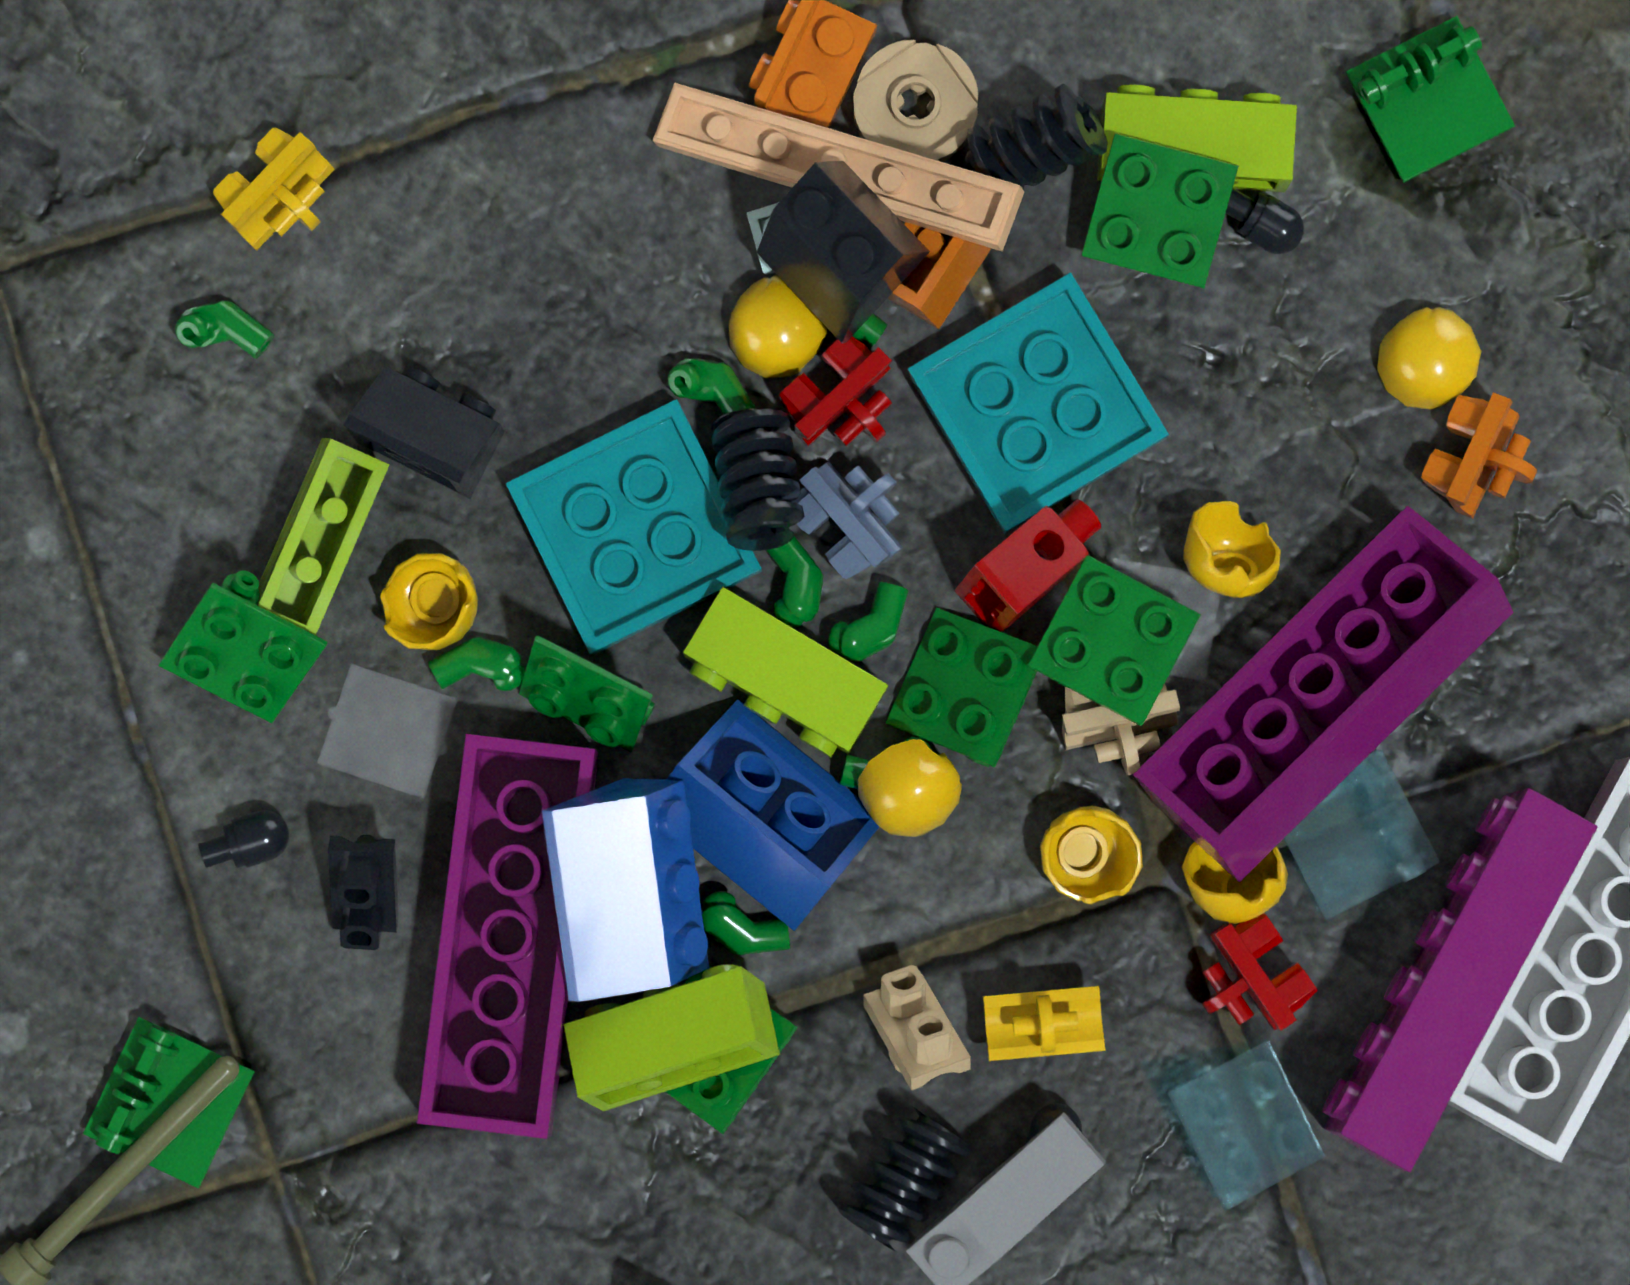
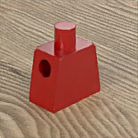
(1013, 573)

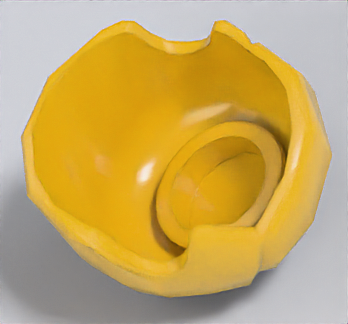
(774, 330)
(1428, 358)
(1229, 553)
(429, 602)
(909, 789)
(1091, 854)
(1227, 898)

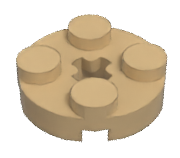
(921, 69)

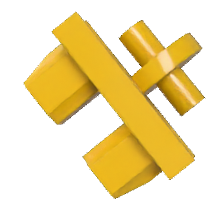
(279, 192)
(1043, 1023)

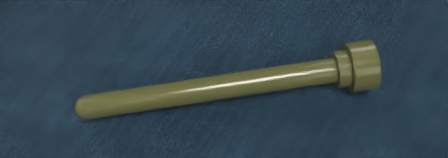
(34, 1259)

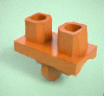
(1489, 429)

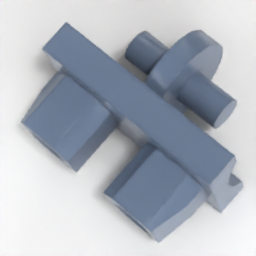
(866, 538)

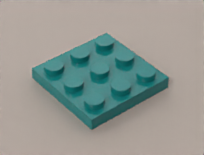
(1037, 403)
(631, 527)

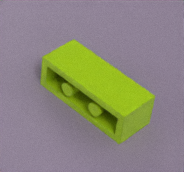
(1247, 133)
(320, 534)
(783, 673)
(671, 1037)

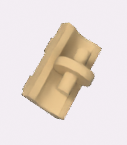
(1091, 723)
(915, 1028)

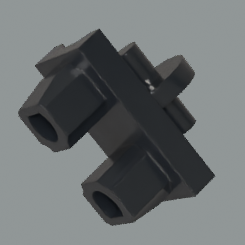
(363, 890)

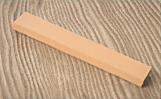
(785, 148)

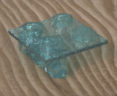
(1360, 839)
(1245, 1125)

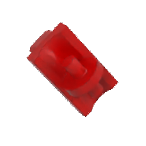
(816, 412)
(1274, 997)

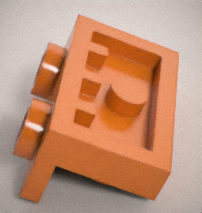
(812, 61)

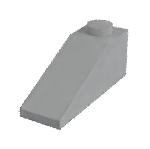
(1006, 1205)

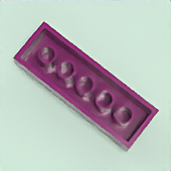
(1324, 692)
(500, 949)
(1458, 977)

